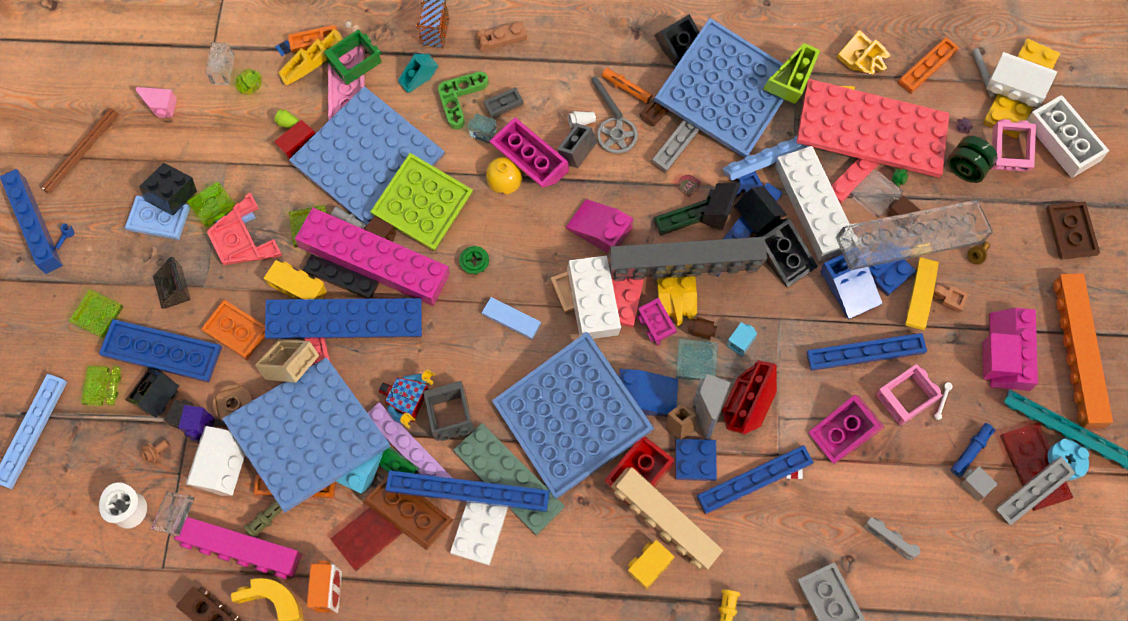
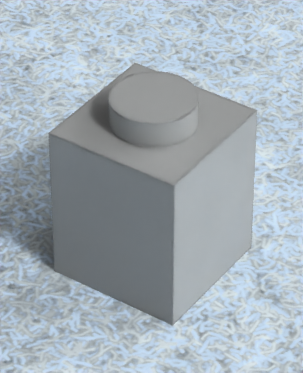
(978, 483)

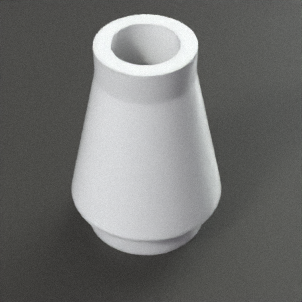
(581, 118)

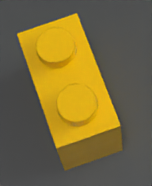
(650, 564)

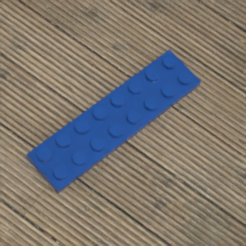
(343, 318)

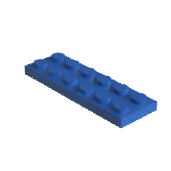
(160, 350)

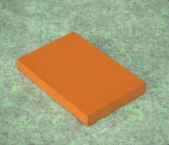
(234, 329)

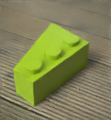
(793, 74)

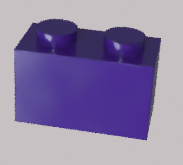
(194, 420)

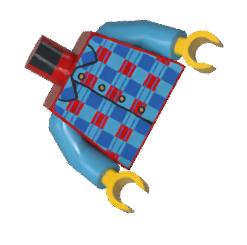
(406, 396)

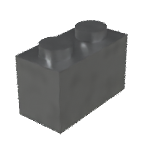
(577, 145)

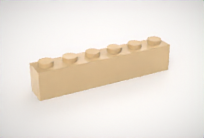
(666, 518)

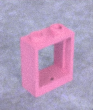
(1014, 164)
(893, 405)

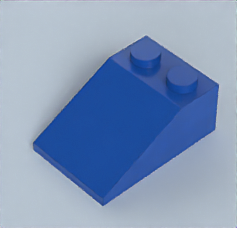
(651, 391)

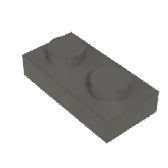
(503, 102)

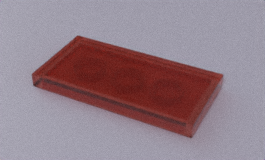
(1029, 456)

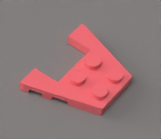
(233, 239)

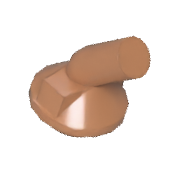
(150, 453)

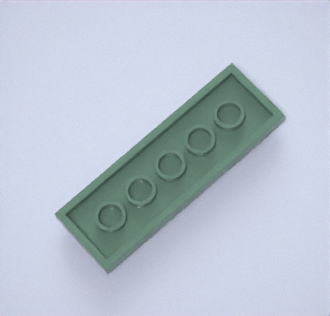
(498, 465)

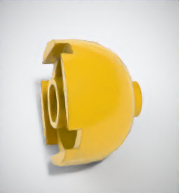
(503, 176)

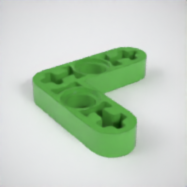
(452, 95)

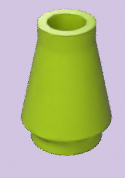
(285, 119)

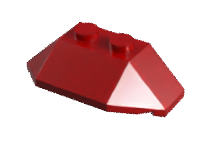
(751, 398)

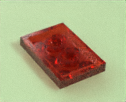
(365, 538)

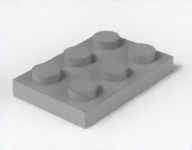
(829, 595)

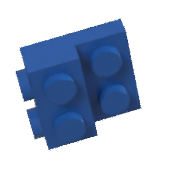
(891, 275)

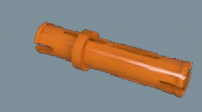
(609, 75)

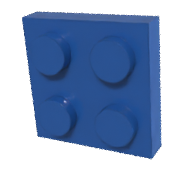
(696, 460)

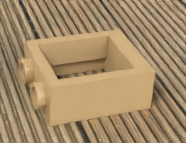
(301, 355)

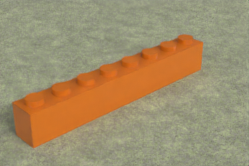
(1082, 351)

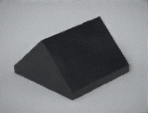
(759, 209)

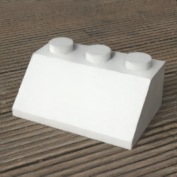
(1021, 80)
(216, 462)

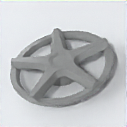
(617, 135)

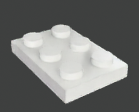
(479, 532)

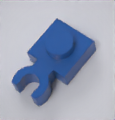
(747, 182)

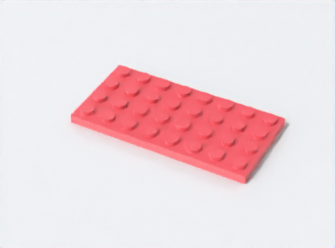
(873, 128)

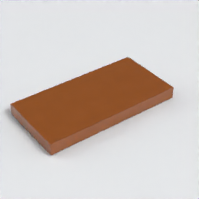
(409, 514)

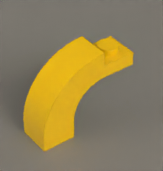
(285, 601)

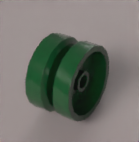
(972, 159)

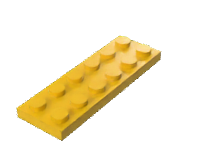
(1014, 110)

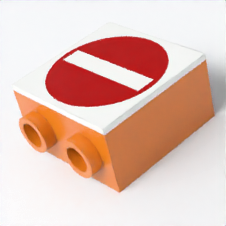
(324, 587)

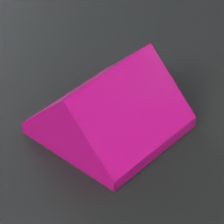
(1001, 356)

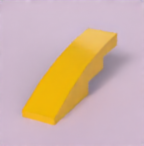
(306, 61)
(922, 293)

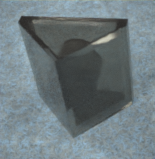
(171, 284)

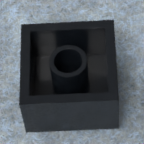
(168, 188)

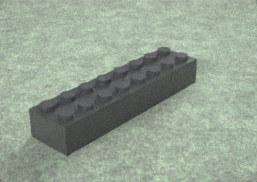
(686, 258)

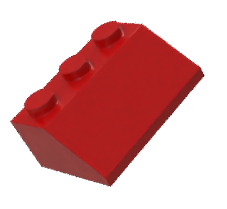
(647, 460)

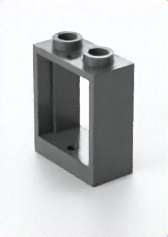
(444, 394)

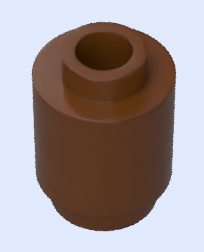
(702, 328)

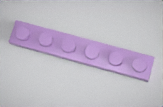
(405, 443)

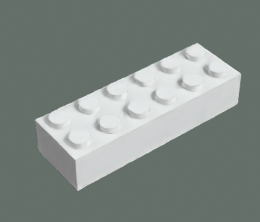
(813, 200)

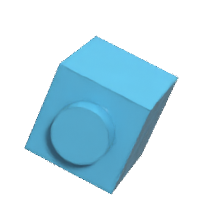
(742, 339)

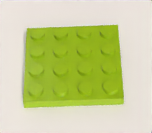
(422, 202)

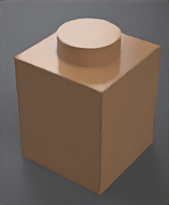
(681, 421)

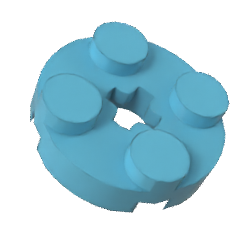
(1077, 454)

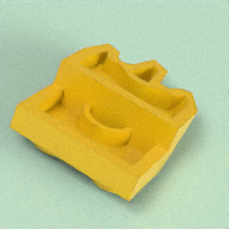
(863, 54)
(678, 297)

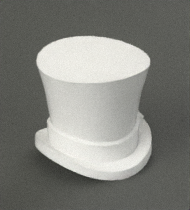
(122, 505)

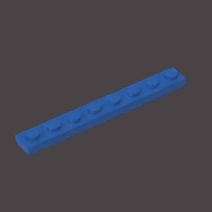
(468, 491)

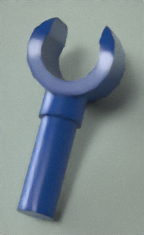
(66, 233)

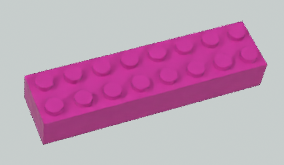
(372, 256)

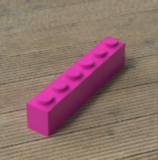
(239, 547)

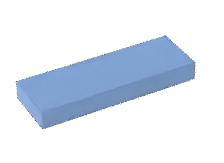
(511, 318)

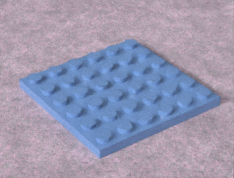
(722, 88)
(362, 152)
(572, 415)
(305, 434)

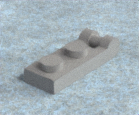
(891, 539)

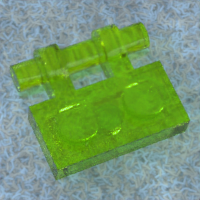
(96, 383)

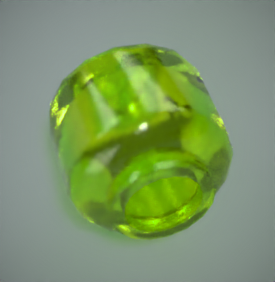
(248, 81)

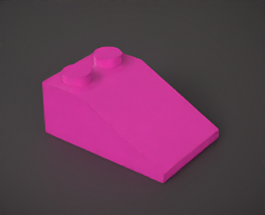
(600, 225)
(846, 429)

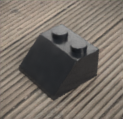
(720, 204)
(153, 393)

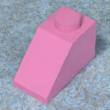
(159, 101)

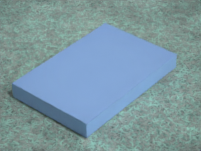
(153, 221)

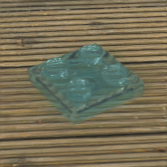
(696, 359)

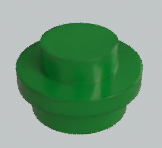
(900, 177)

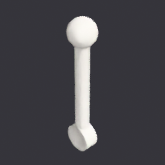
(948, 386)

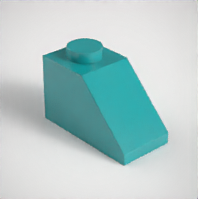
(417, 72)

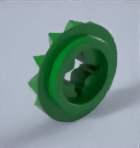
(467, 256)

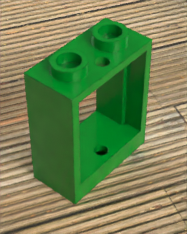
(344, 46)

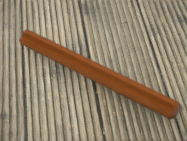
(79, 151)

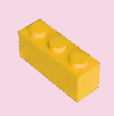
(294, 283)

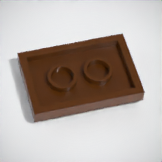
(1073, 230)

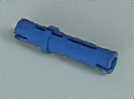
(977, 443)

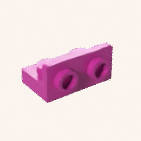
(657, 321)

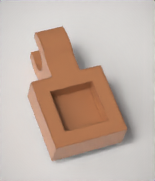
(952, 297)

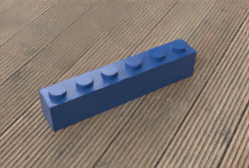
(31, 221)

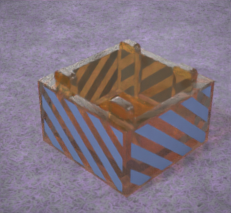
(433, 23)

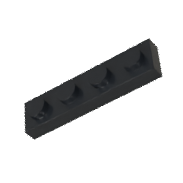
(340, 277)

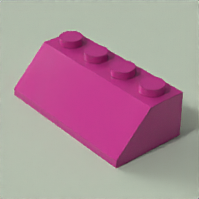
(530, 153)
(1023, 323)

